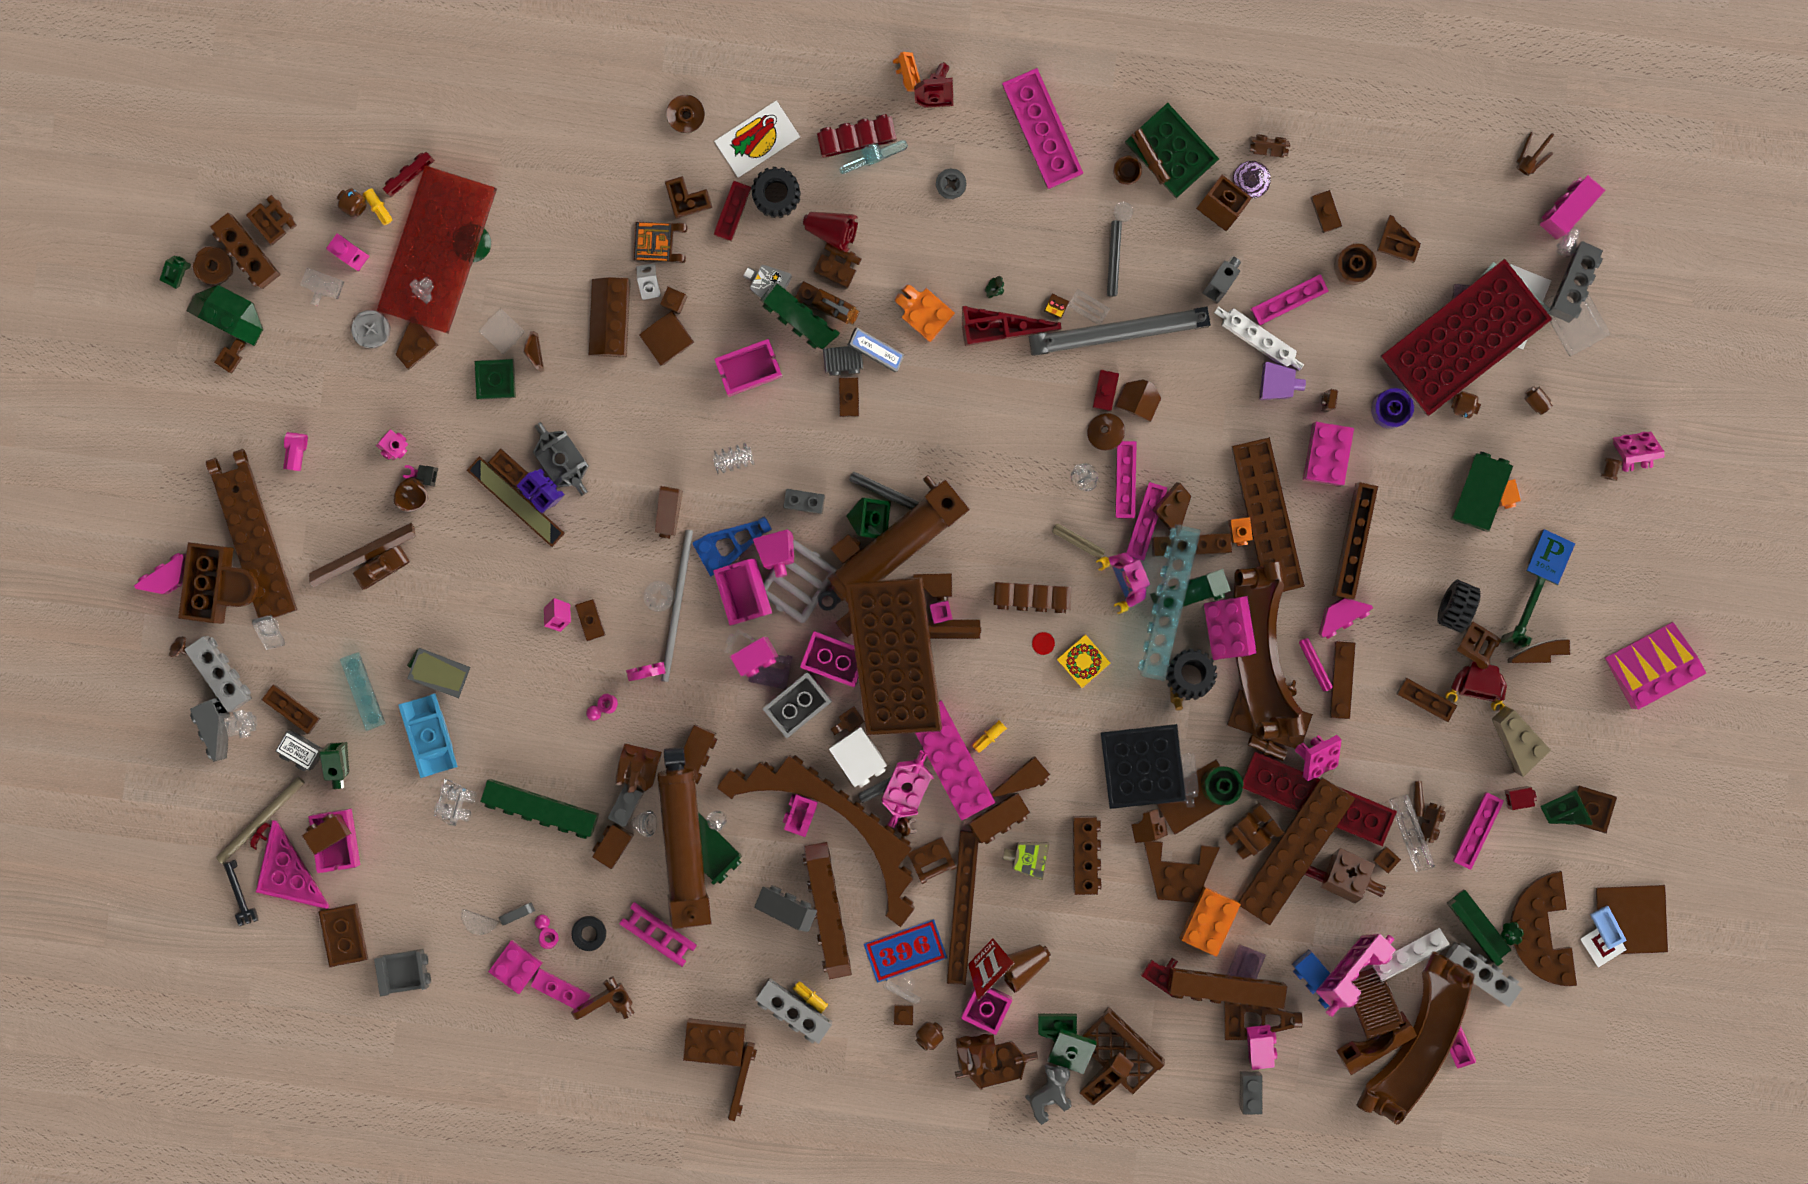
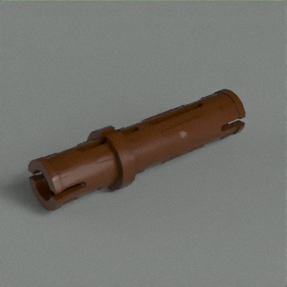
(1150, 156)

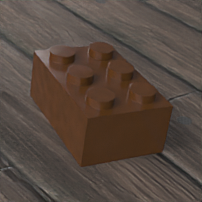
(714, 1042)

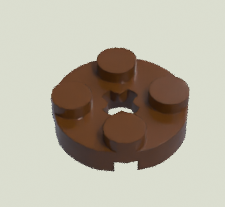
(223, 269)

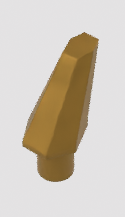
(1176, 700)

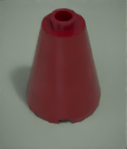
(833, 228)

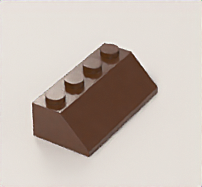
(609, 317)

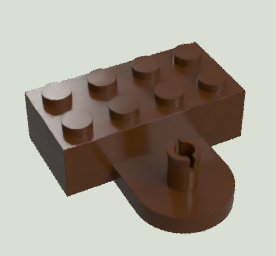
(213, 584)

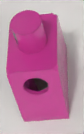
(347, 252)
(776, 551)

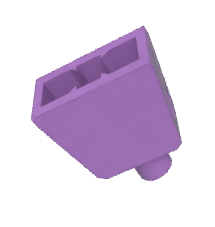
(1279, 382)

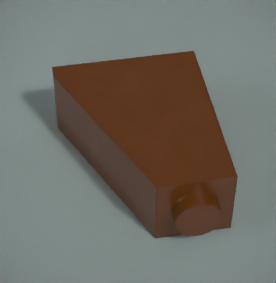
(668, 511)

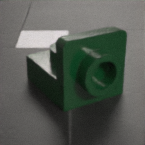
(174, 271)

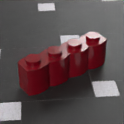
(856, 137)

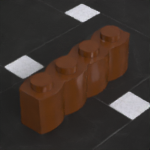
(1034, 596)

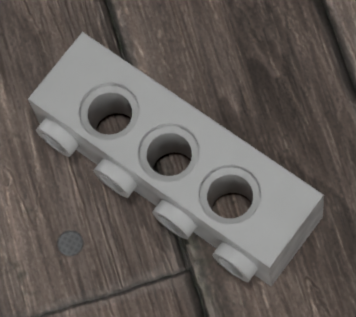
(197, 653)
(773, 989)
(1506, 993)

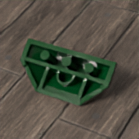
(227, 312)

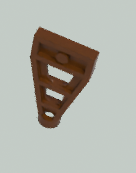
(1234, 1020)

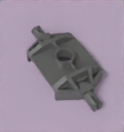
(565, 474)

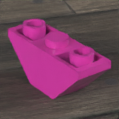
(165, 578)
(1342, 615)

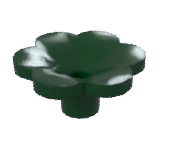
(995, 287)
(1512, 933)

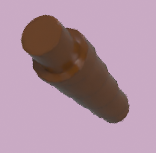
(1418, 799)

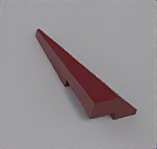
(988, 326)

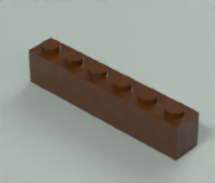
(1355, 541)
(1227, 988)

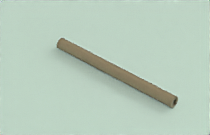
(260, 820)

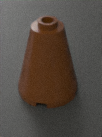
(1026, 966)

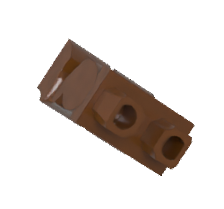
(1251, 836)

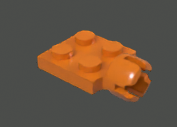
(923, 311)

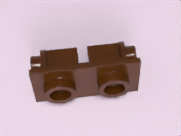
(1277, 146)
(1435, 816)

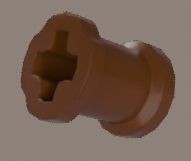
(1611, 469)

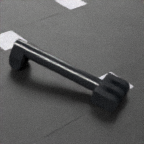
(245, 912)

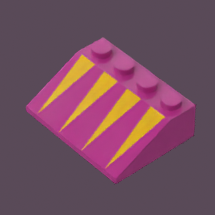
(1654, 666)

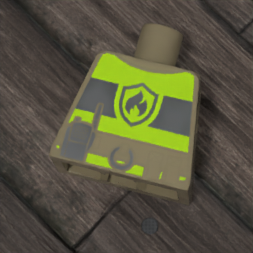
(1028, 858)

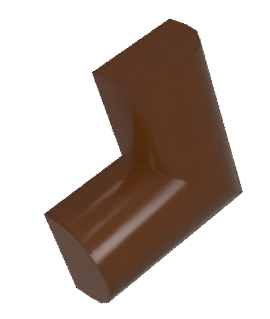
(684, 203)

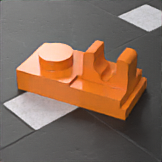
(908, 70)

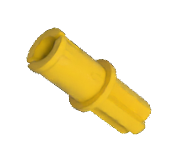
(377, 206)
(989, 736)
(810, 997)

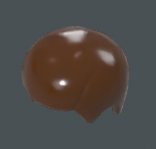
(1127, 170)

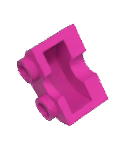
(800, 815)

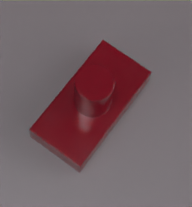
(1105, 390)

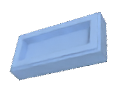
(1608, 927)

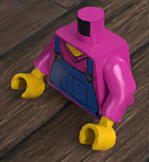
(1130, 576)

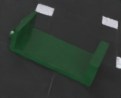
(1482, 491)
(717, 853)

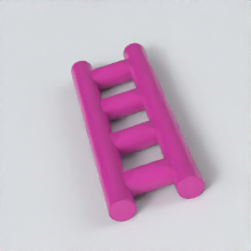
(646, 935)

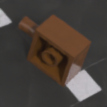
(1350, 877)

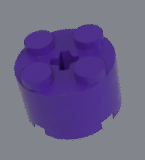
(1398, 399)

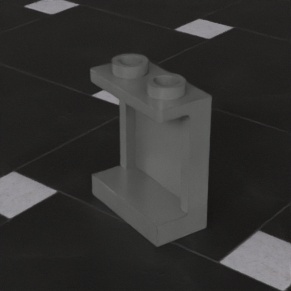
(402, 972)

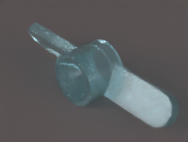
(873, 155)

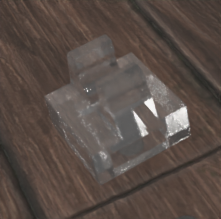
(422, 289)

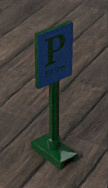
(1547, 564)

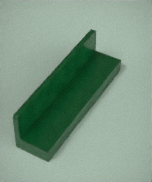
(1479, 927)

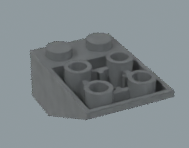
(212, 728)

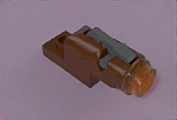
(827, 303)

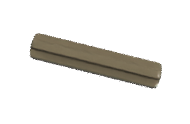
(1078, 541)

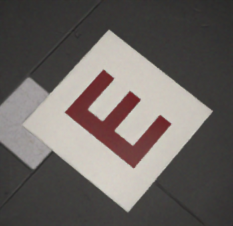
(1598, 949)

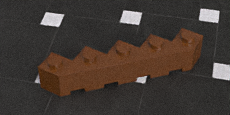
(828, 913)

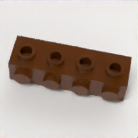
(1086, 855)

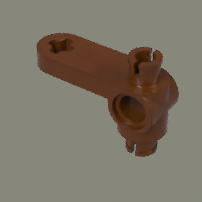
(622, 1005)

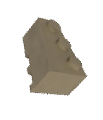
(1520, 741)

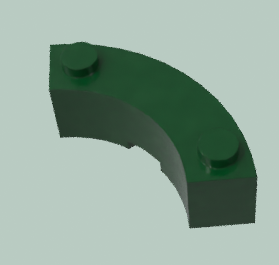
(1201, 588)

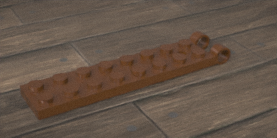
(252, 535)

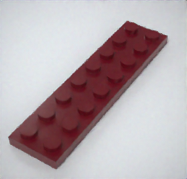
(1291, 789)

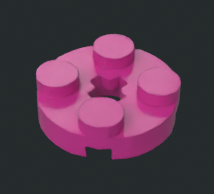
(645, 671)

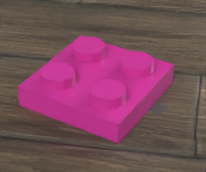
(515, 967)

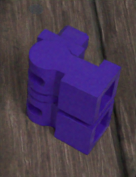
(541, 490)

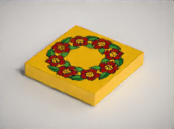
(1083, 661)

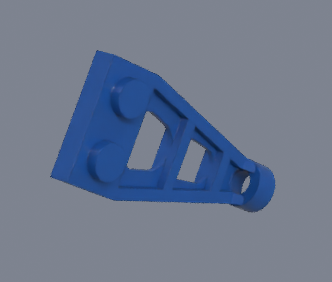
(710, 554)

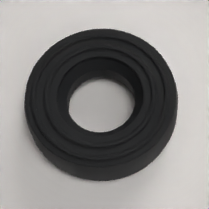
(577, 933)

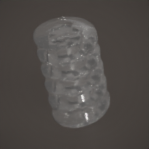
(733, 458)

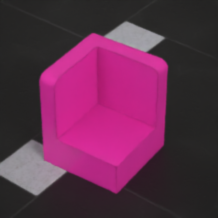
(941, 611)
(557, 615)

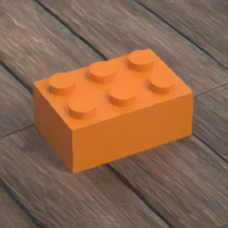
(1209, 921)

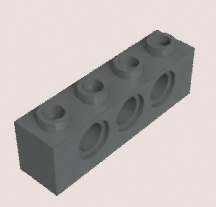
(1561, 307)

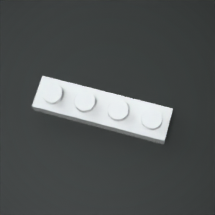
(1412, 954)

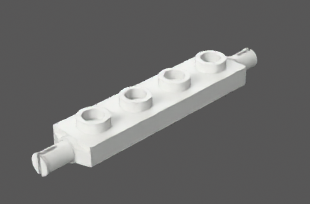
(1259, 338)

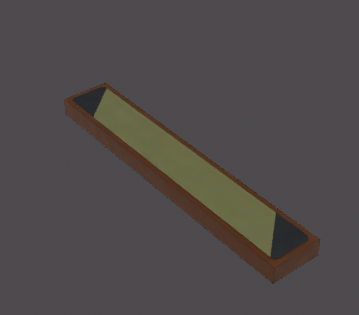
(515, 501)

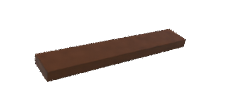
(362, 555)

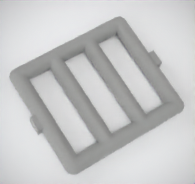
(812, 602)

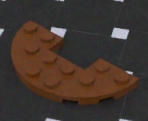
(1536, 947)

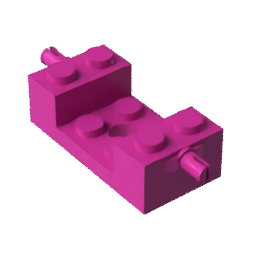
(1337, 987)

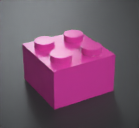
(754, 656)
(988, 1011)

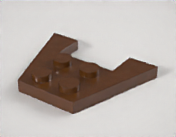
(1176, 879)

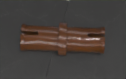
(1267, 747)

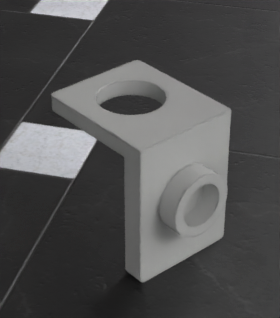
(648, 282)

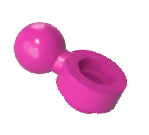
(594, 712)
(542, 923)

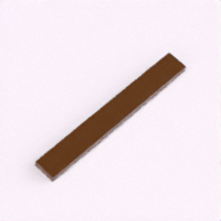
(962, 908)

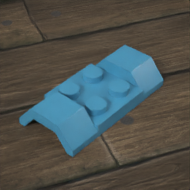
(428, 735)

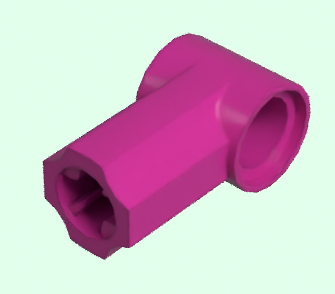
(295, 446)

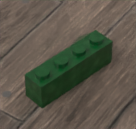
(798, 316)

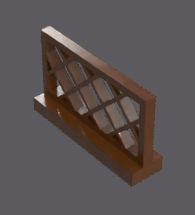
(955, 629)
(1135, 1043)

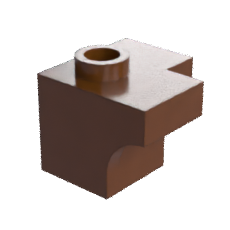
(1150, 827)

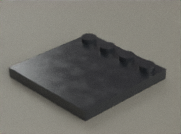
(1143, 766)

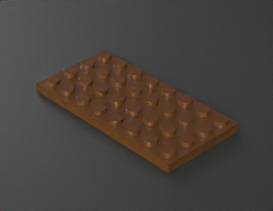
(894, 656)

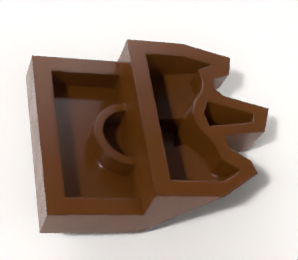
(637, 767)
(976, 1053)

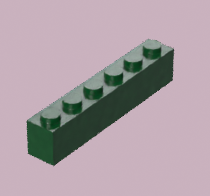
(540, 808)

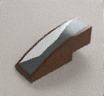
(1541, 652)

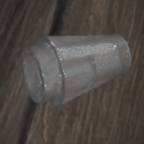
(1568, 243)

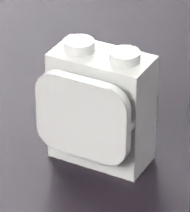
(858, 757)

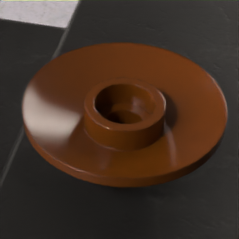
(678, 107)
(1109, 439)

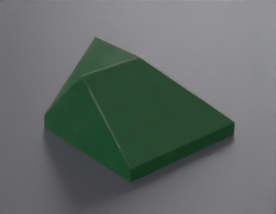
(870, 517)

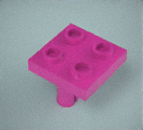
(1638, 448)
(1321, 757)

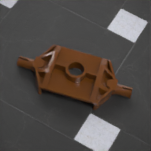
(1012, 1066)

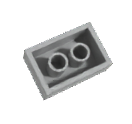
(797, 704)

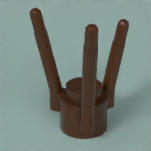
(1527, 165)

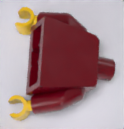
(1480, 684)

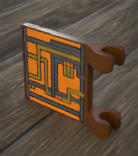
(655, 242)

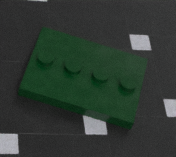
(1179, 148)

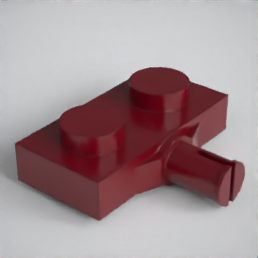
(1159, 974)

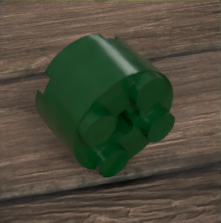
(1232, 789)

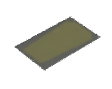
(438, 673)

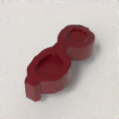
(258, 835)

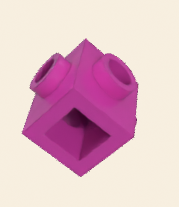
(386, 448)

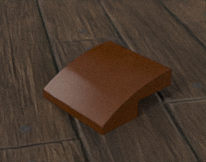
(666, 338)

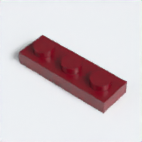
(407, 174)
(732, 211)

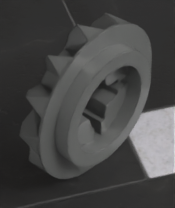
(951, 174)

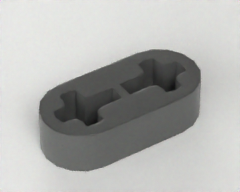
(516, 913)

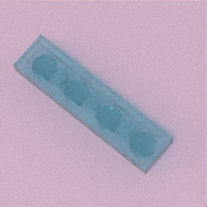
(362, 691)

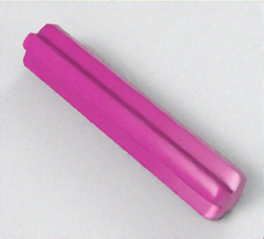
(1315, 664)

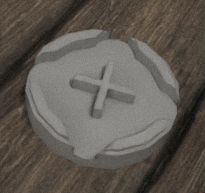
(370, 329)

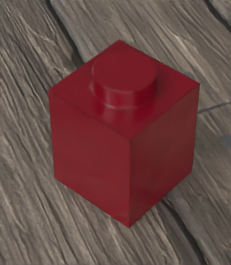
(1520, 798)

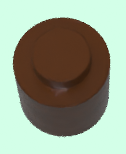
(1538, 400)

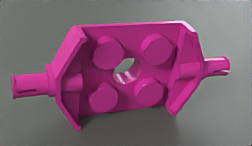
(906, 802)

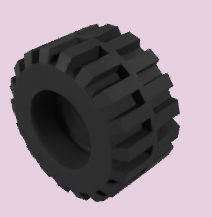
(772, 176)
(1459, 606)
(1197, 660)

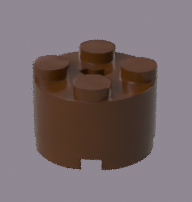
(1361, 255)

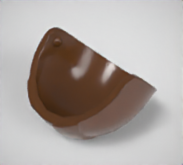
(410, 495)

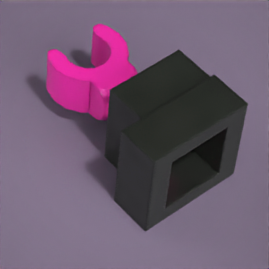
(424, 473)

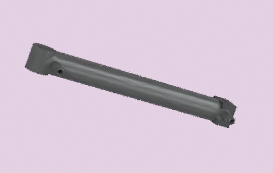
(1119, 331)

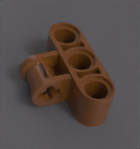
(381, 567)

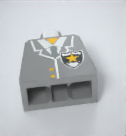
(765, 277)

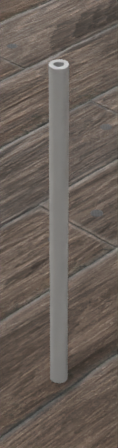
(677, 604)

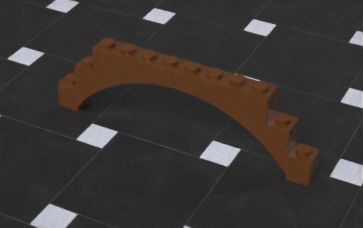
(799, 779)

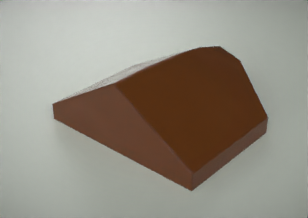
(533, 351)
(1140, 399)

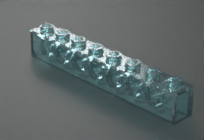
(1159, 669)

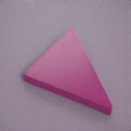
(285, 874)

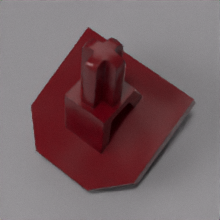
(936, 90)

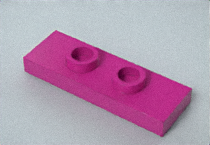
(559, 989)

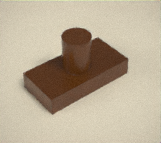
(1326, 211)

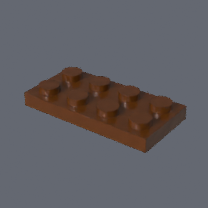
(1241, 720)

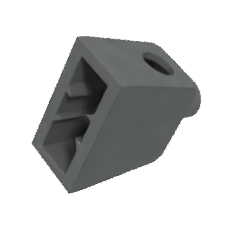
(1222, 279)

